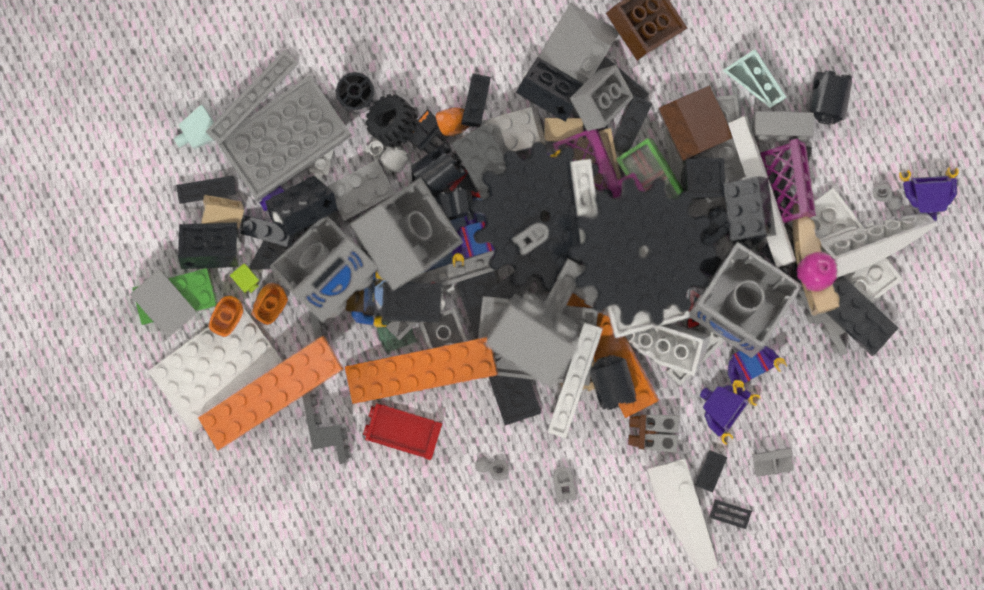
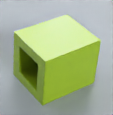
(245, 278)

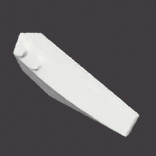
(865, 246)
(672, 346)
(683, 512)

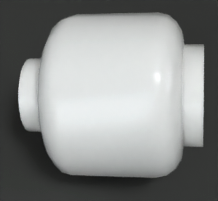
(393, 159)

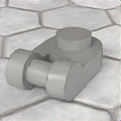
(537, 233)
(562, 478)

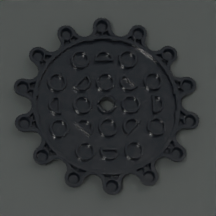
(516, 203)
(614, 245)

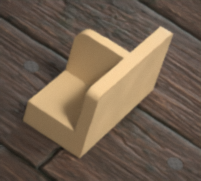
(558, 129)
(222, 210)

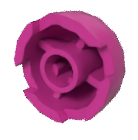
(817, 271)

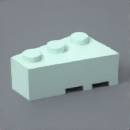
(756, 78)

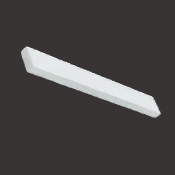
(754, 167)

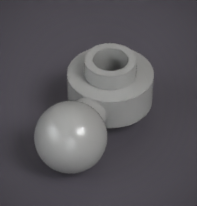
(893, 201)
(484, 465)

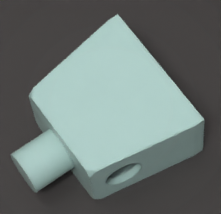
(194, 129)

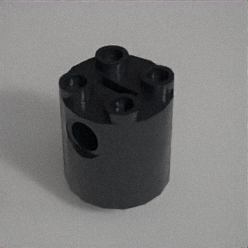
(362, 85)
(830, 97)
(438, 169)
(612, 382)

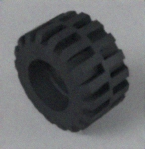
(400, 128)

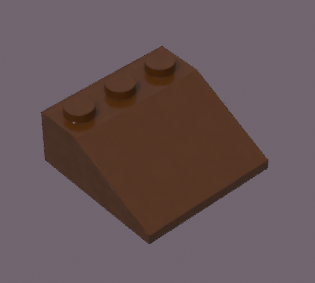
(645, 24)
(695, 123)

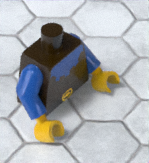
(361, 305)

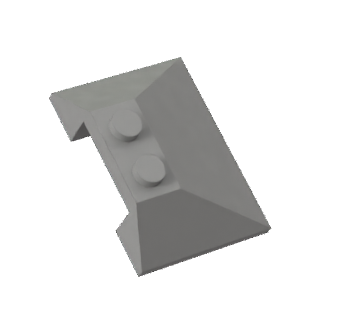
(578, 44)

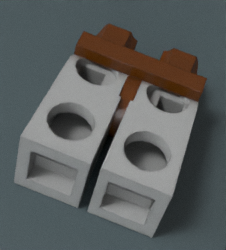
(649, 429)

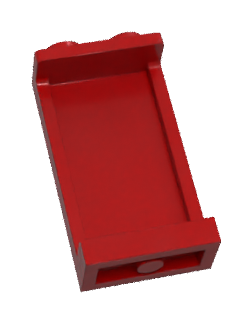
(402, 431)

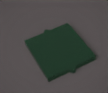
(390, 342)

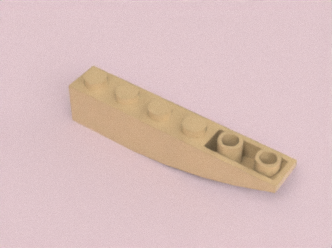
(804, 244)

